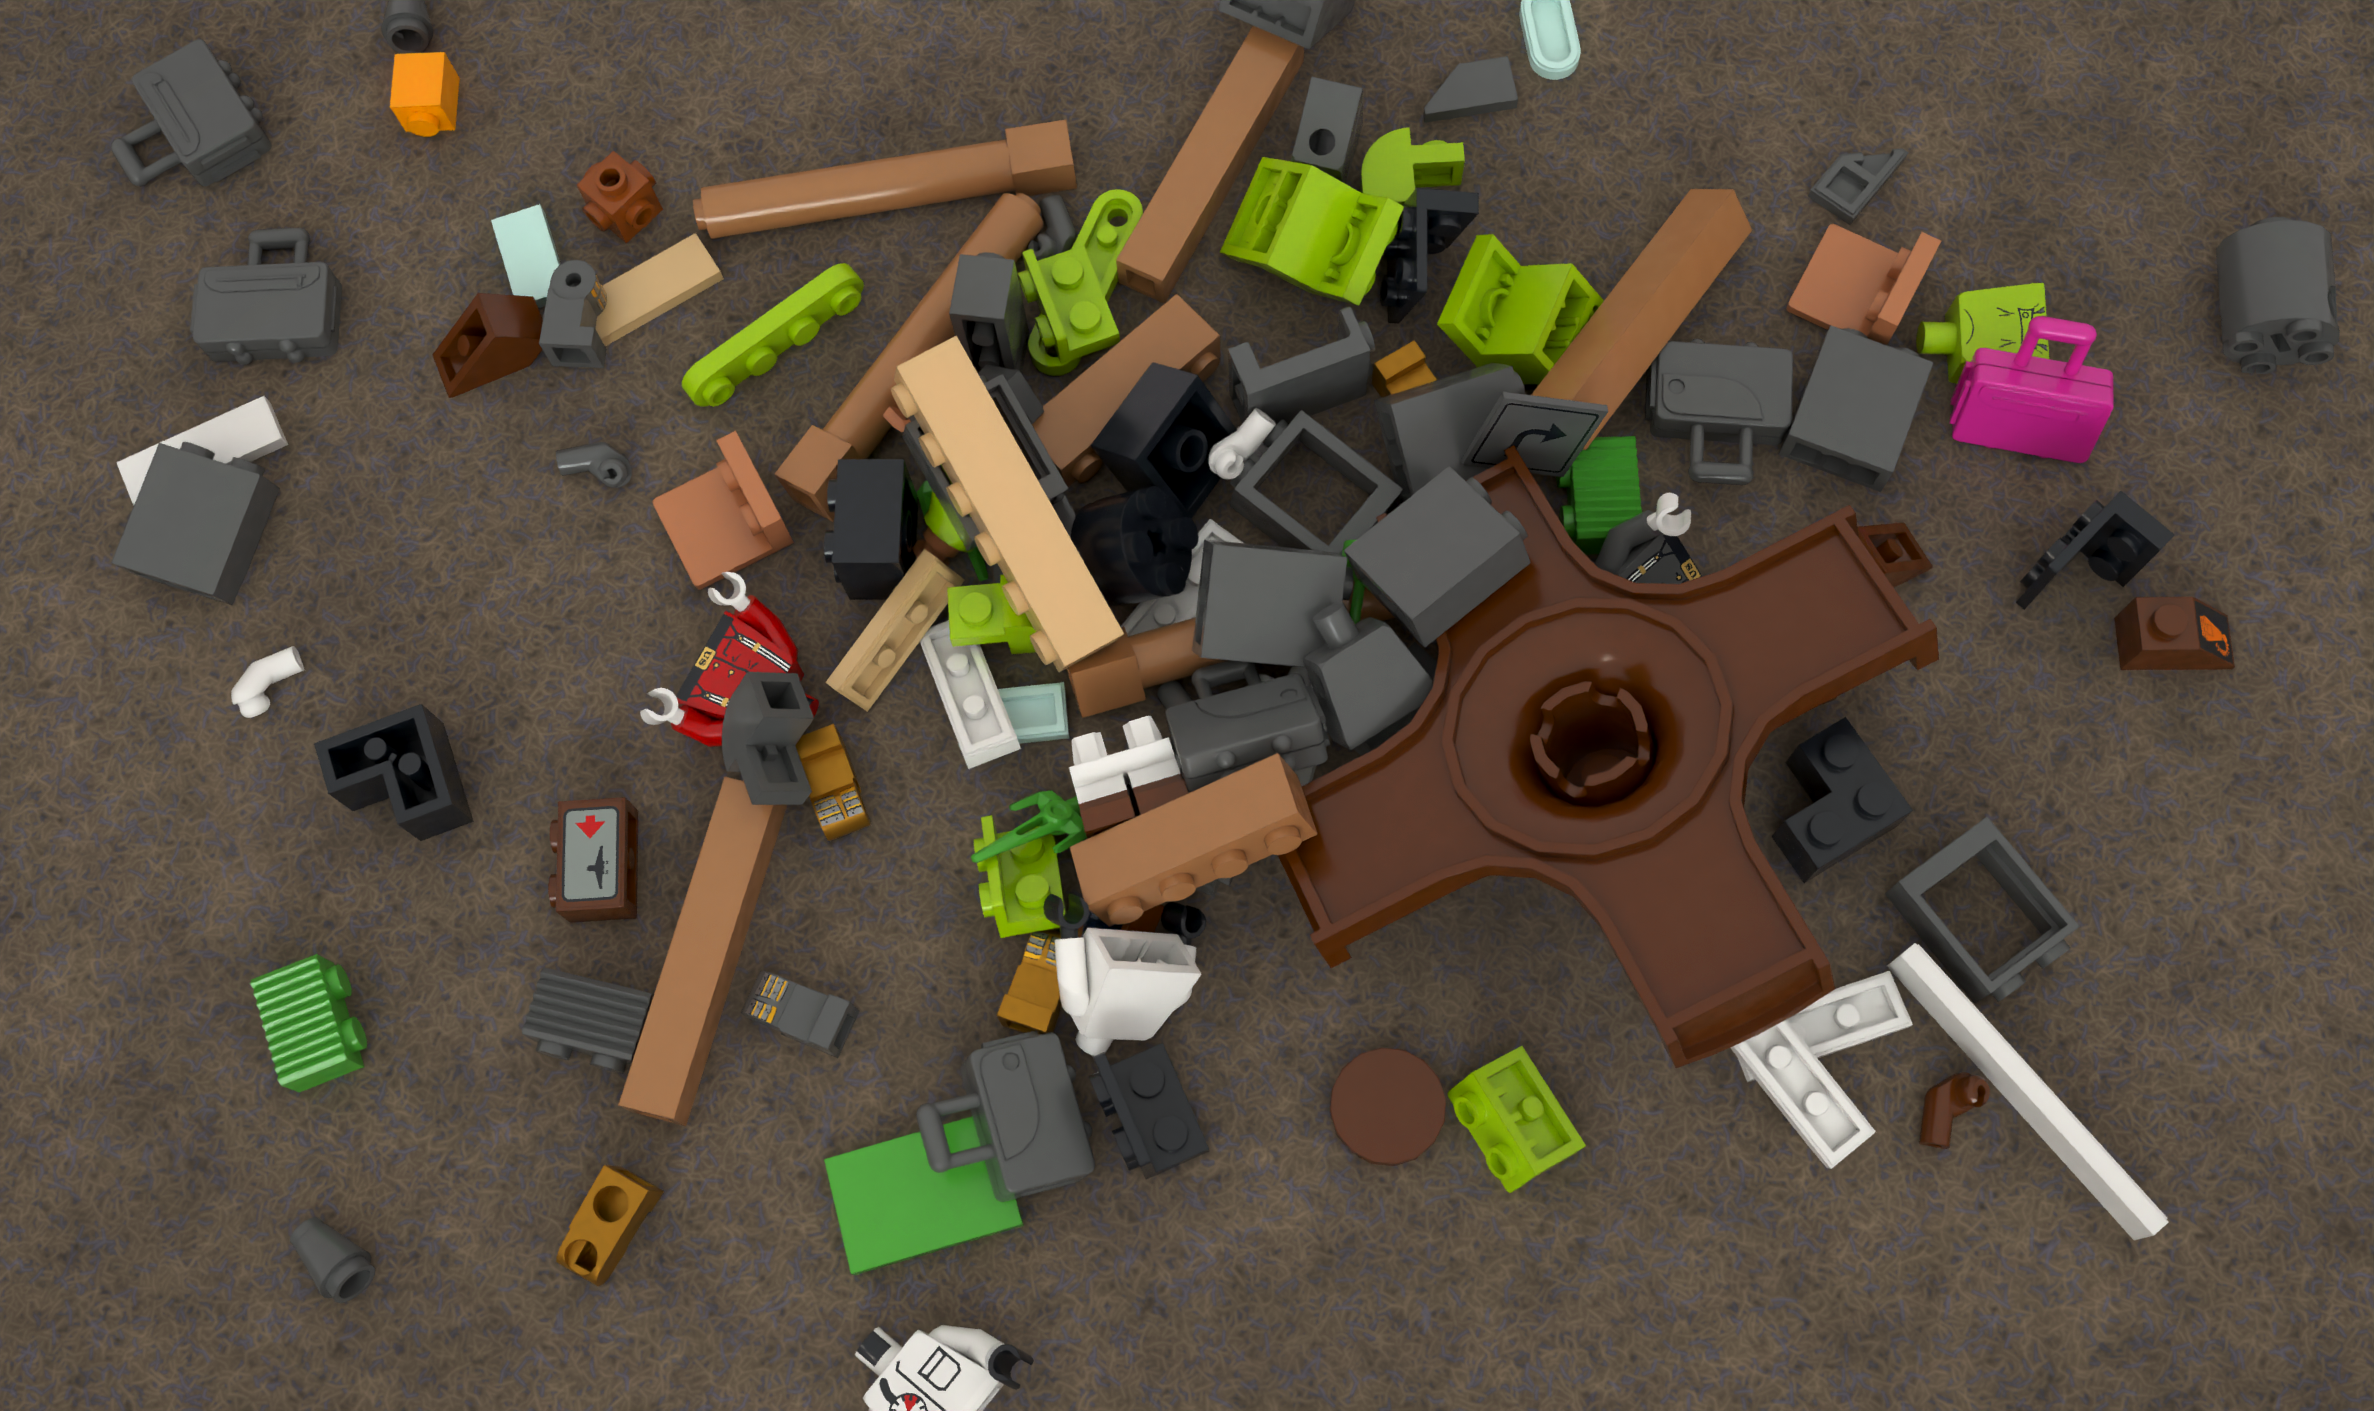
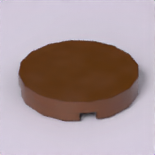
(1387, 1106)

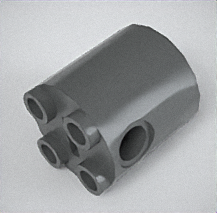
(2277, 295)

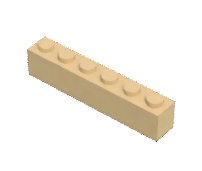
(1006, 504)

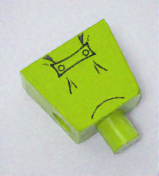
(1984, 320)

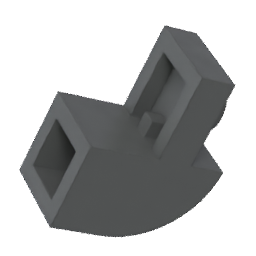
(761, 734)

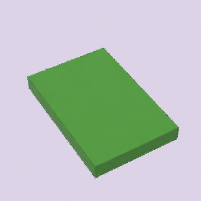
(902, 1209)

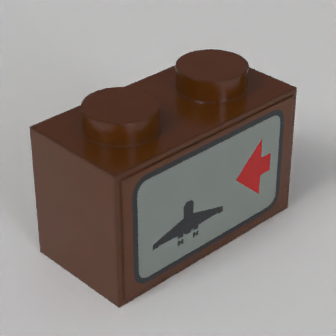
(595, 860)

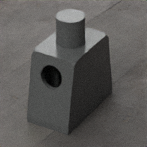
(1330, 127)
(1362, 676)

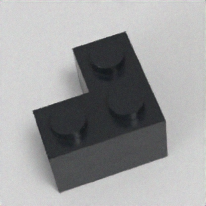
(400, 760)
(1850, 801)

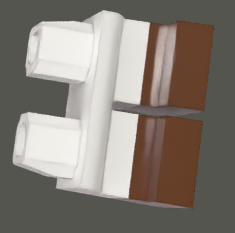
(1103, 778)

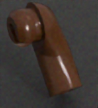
(1947, 1101)

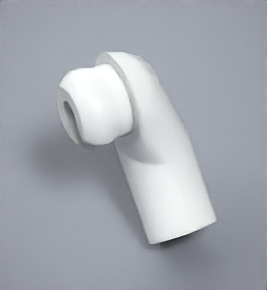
(1229, 454)
(259, 676)

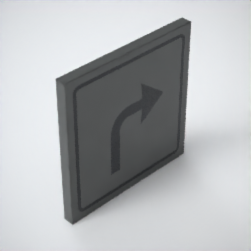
(1542, 429)

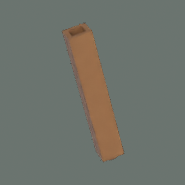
(1208, 164)
(1649, 302)
(702, 956)

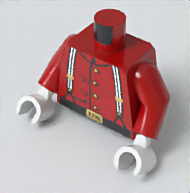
(740, 644)

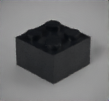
(1166, 437)
(872, 526)

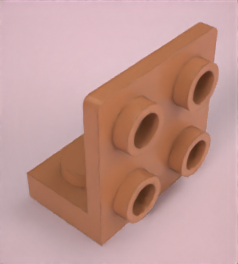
(1860, 283)
(722, 517)

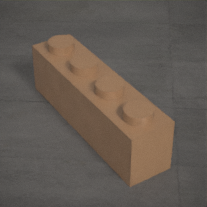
(1083, 408)
(1193, 841)

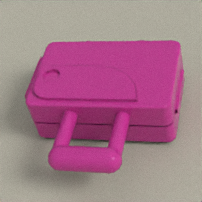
(2035, 401)

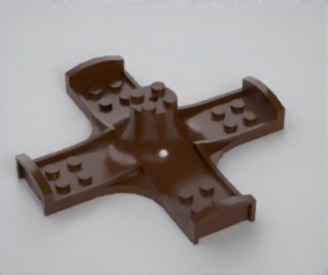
(1609, 753)

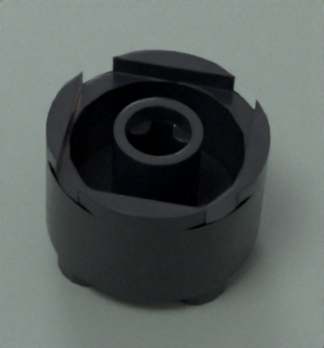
(1135, 545)

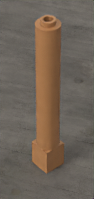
(1029, 161)
(859, 422)
(1151, 658)

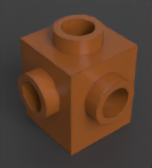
(619, 196)

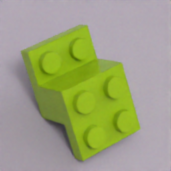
(1312, 230)
(1516, 311)

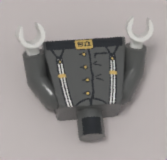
(1649, 546)

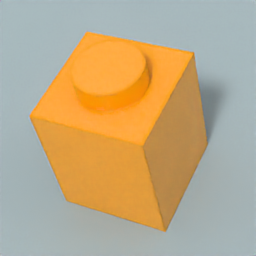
(424, 92)

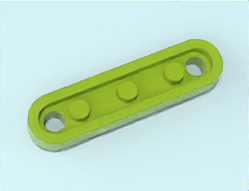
(1103, 247)
(757, 346)

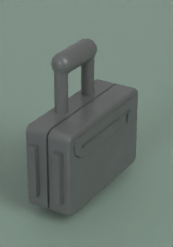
(199, 114)
(268, 308)
(1720, 396)
(1245, 724)
(1022, 1117)

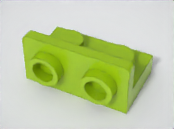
(1071, 303)
(1019, 882)
(1514, 1119)

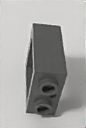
(1294, 20)
(1027, 440)
(1278, 524)
(2019, 883)

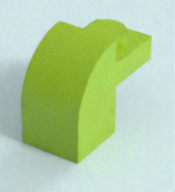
(1396, 167)
(984, 616)

